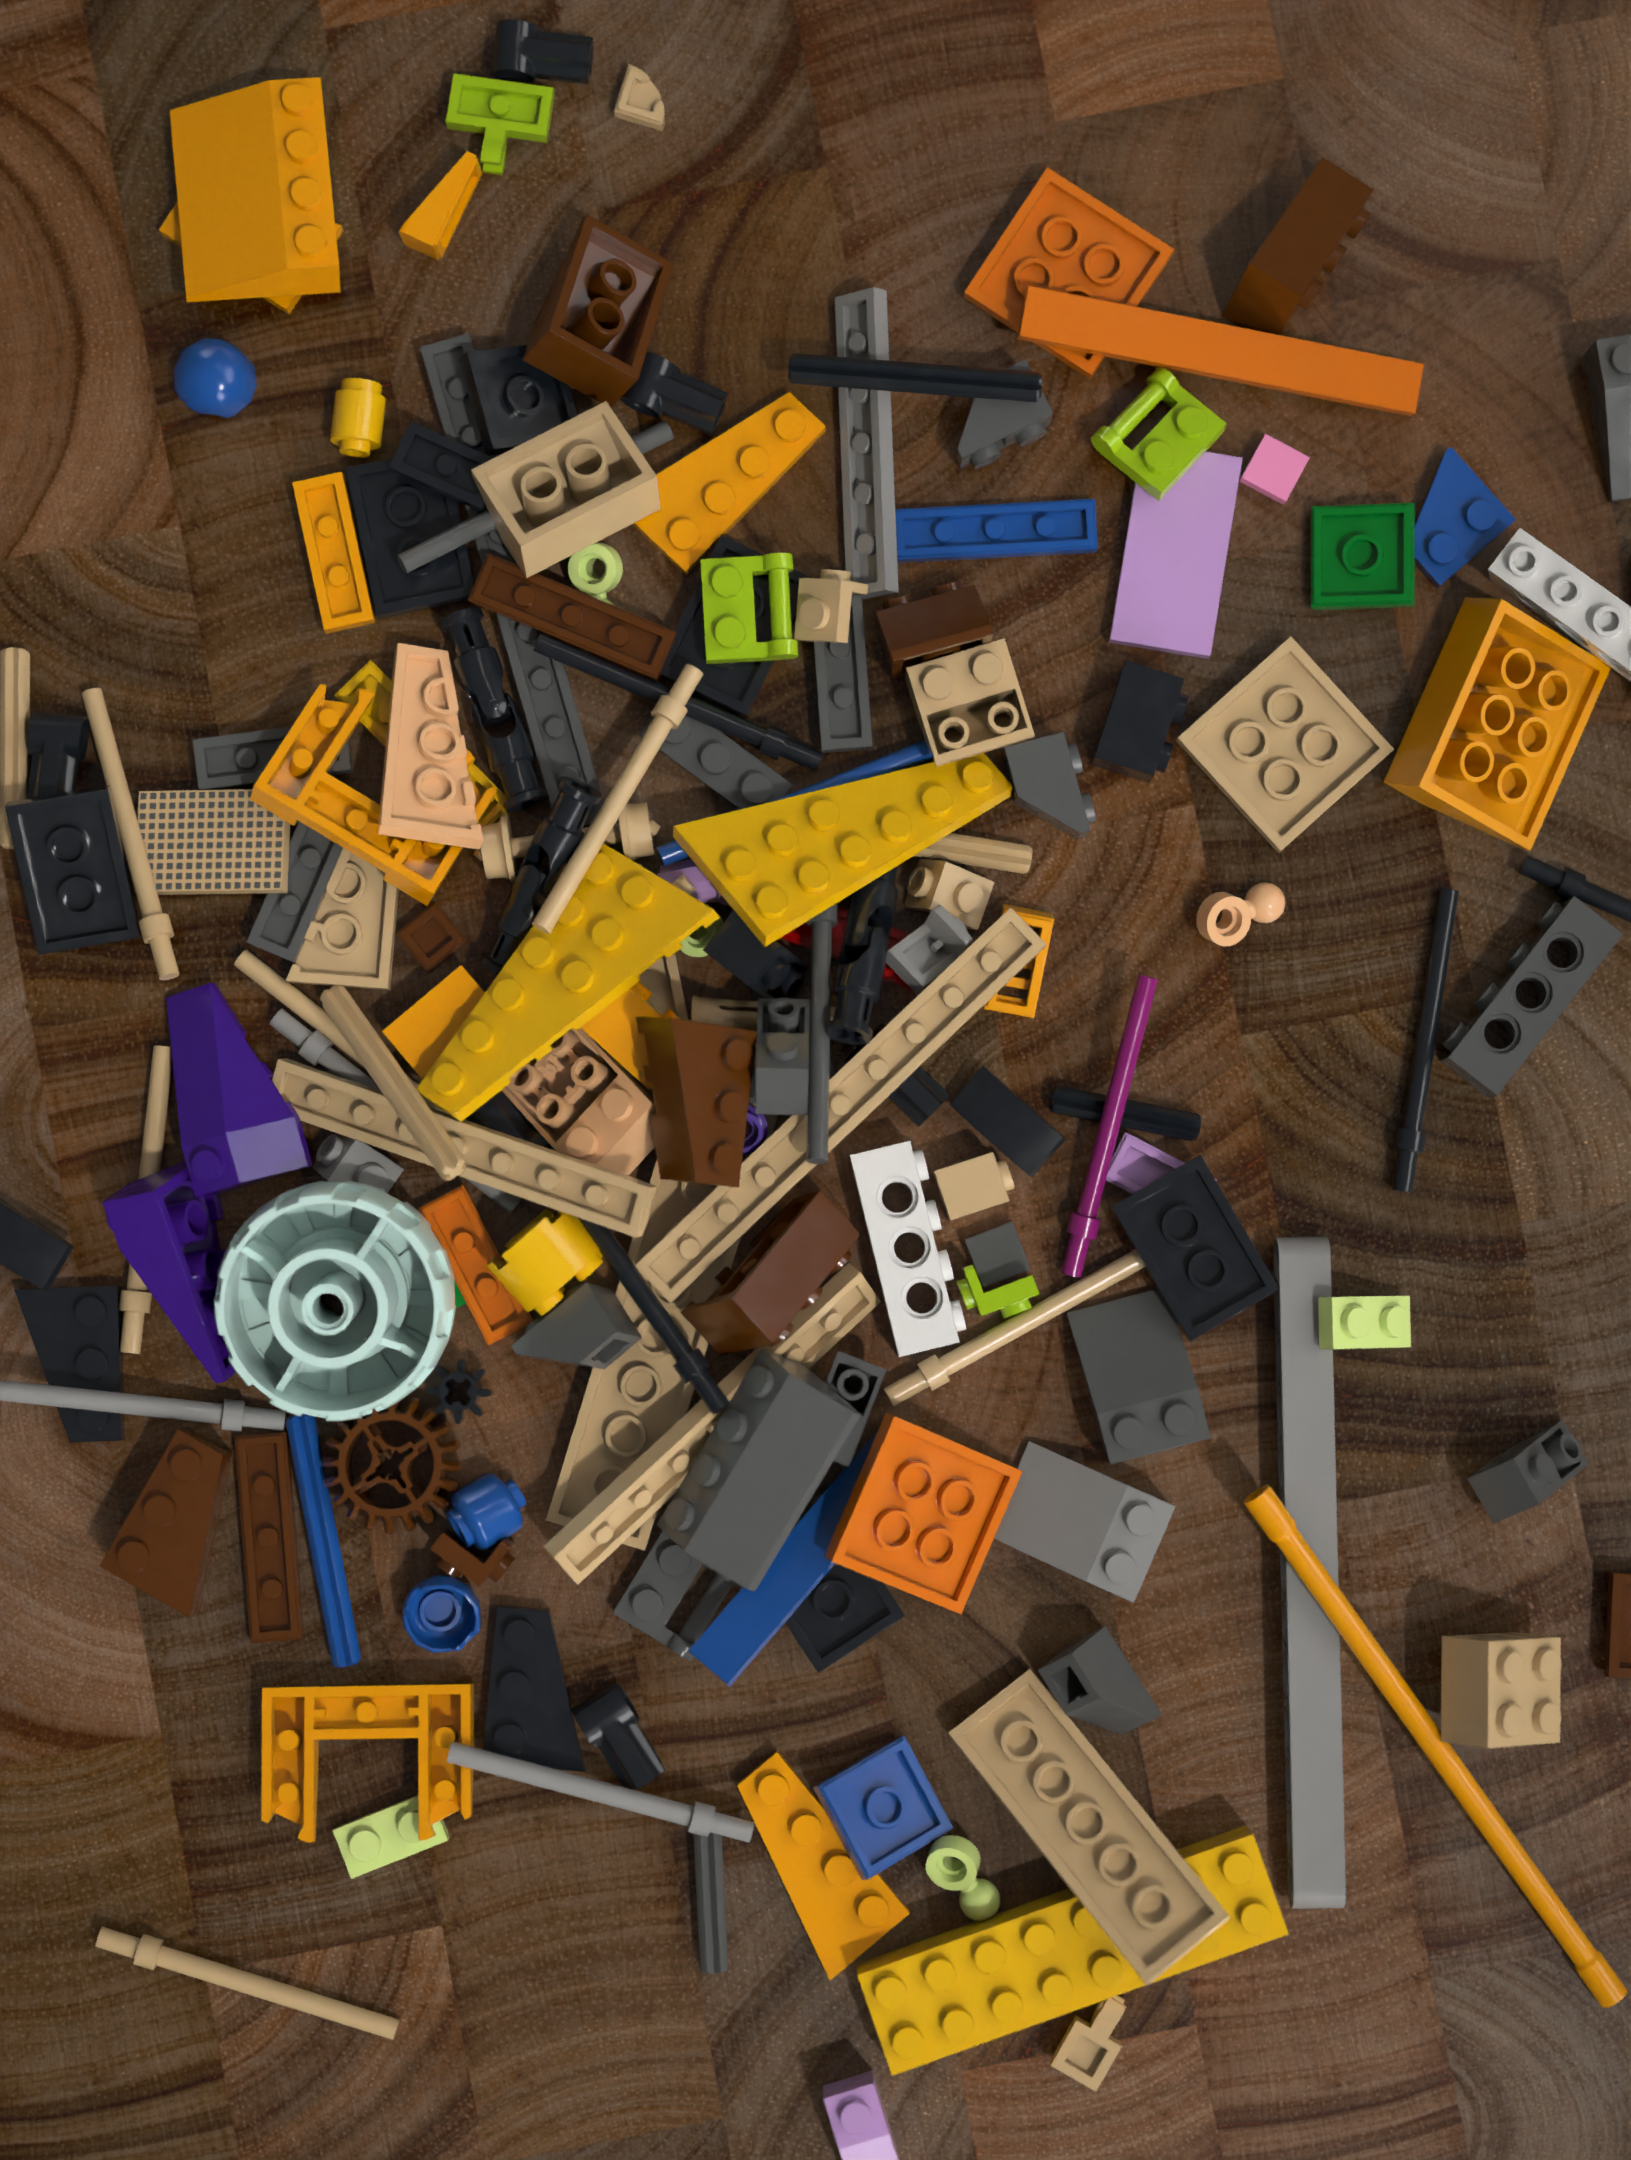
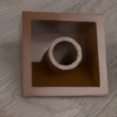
(931, 626)

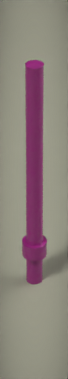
(1084, 1223)

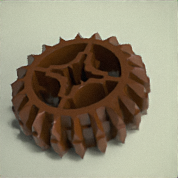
(406, 1484)

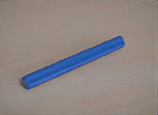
(323, 1541)

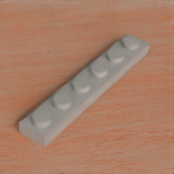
(867, 448)

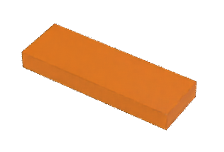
(469, 1248)

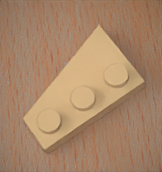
(352, 930)

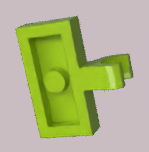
(500, 112)

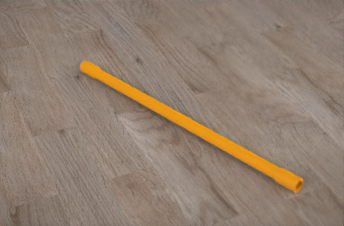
(1588, 1962)

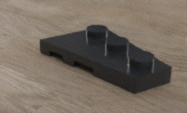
(79, 1347)
(528, 1693)

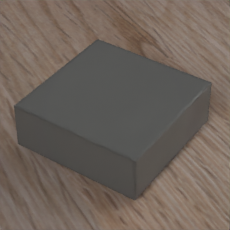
(997, 1254)

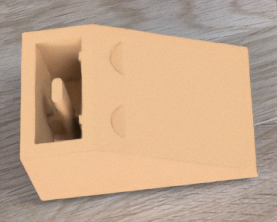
(586, 1104)

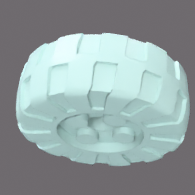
(369, 1255)

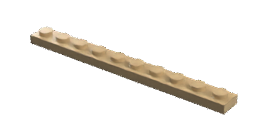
(852, 1097)

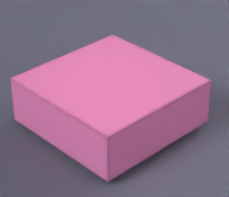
(1274, 469)

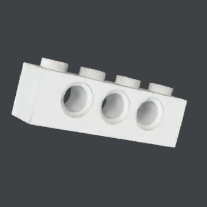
(1566, 599)
(873, 1173)

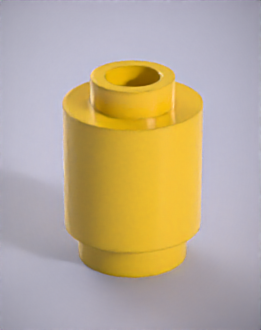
(358, 417)

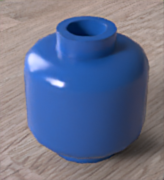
(486, 1511)

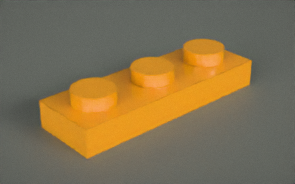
(334, 552)

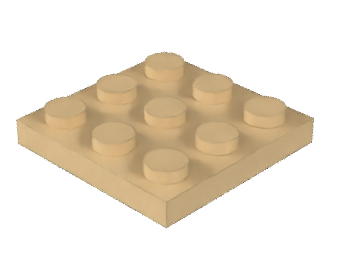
(1284, 744)

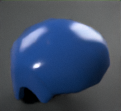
(214, 377)
(441, 1614)

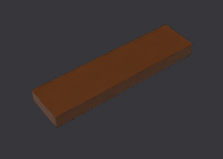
(572, 617)
(269, 1537)

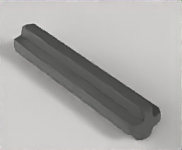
(711, 1903)

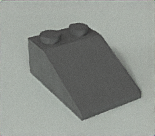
(1609, 385)
(1137, 1377)

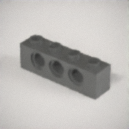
(1588, 943)

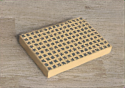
(213, 842)

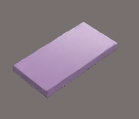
(1177, 561)

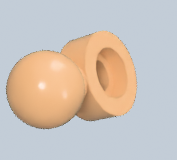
(1262, 903)

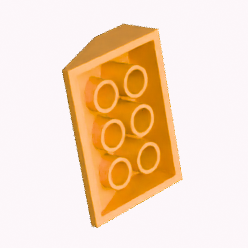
(256, 193)
(1498, 721)

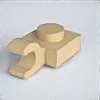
(1088, 2047)

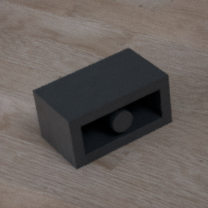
(1139, 722)

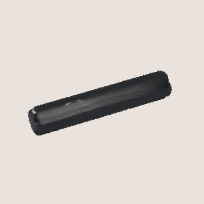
(1136, 1114)

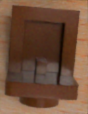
(459, 1560)

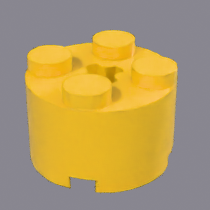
(545, 1259)

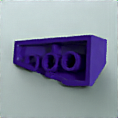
(228, 1108)
(176, 1254)

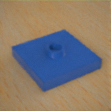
(883, 1807)

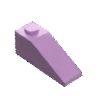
(859, 2119)

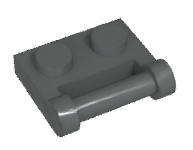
(659, 1590)

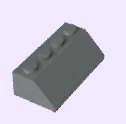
(758, 1469)

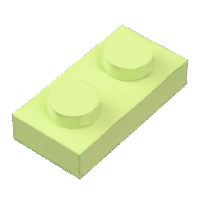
(1364, 1322)
(384, 1837)

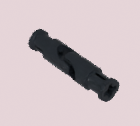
(481, 677)
(556, 837)
(863, 959)

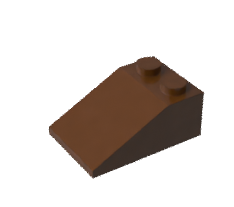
(599, 313)

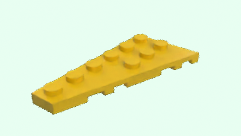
(816, 848)
(561, 980)

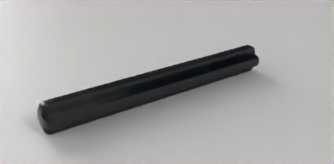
(915, 377)

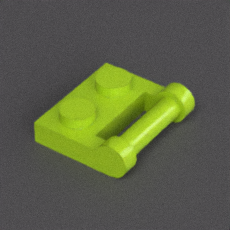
(1171, 445)
(731, 608)

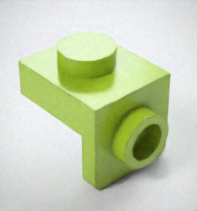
(1009, 1298)

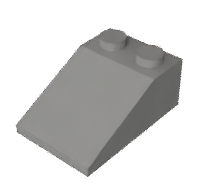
(1083, 1522)

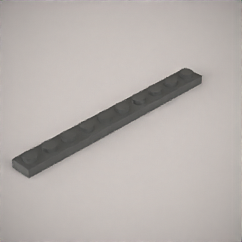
(539, 679)

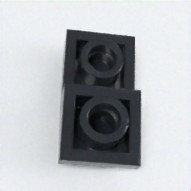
(1007, 1121)
(30, 1247)

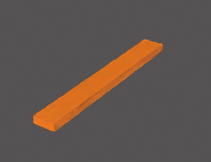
(1220, 351)

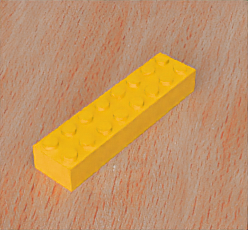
(1046, 1961)

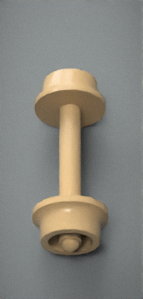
(501, 849)

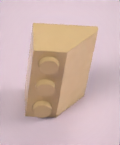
(567, 489)

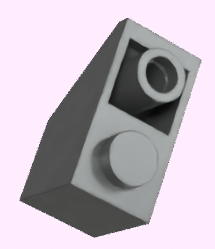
(999, 423)
(1047, 784)
(782, 1056)
(582, 1331)
(858, 1385)
(1528, 1472)
(1099, 1684)

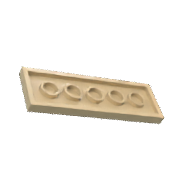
(1089, 1827)

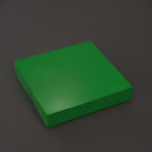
(1363, 556)

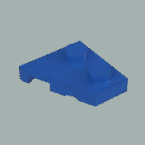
(1456, 520)

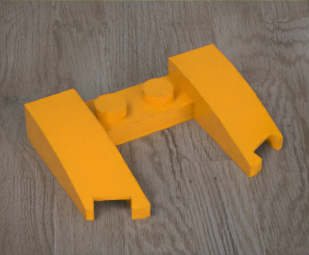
(300, 789)
(302, 1716)

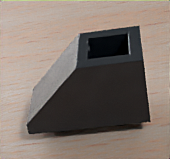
(768, 969)

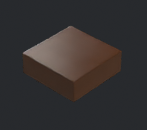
(432, 937)

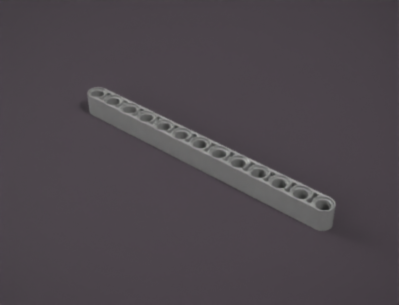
(1308, 1636)

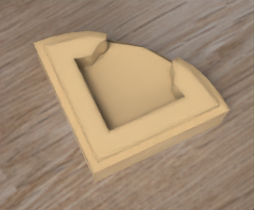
(640, 100)

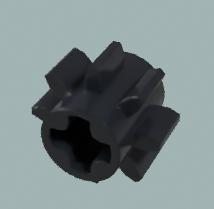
(446, 1390)

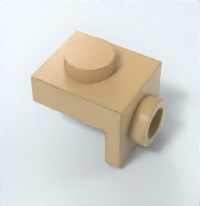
(826, 606)
(950, 886)

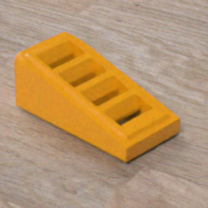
(438, 216)
(1027, 1006)

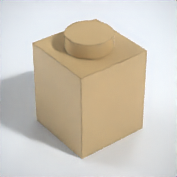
(973, 1185)

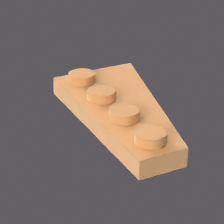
(425, 766)

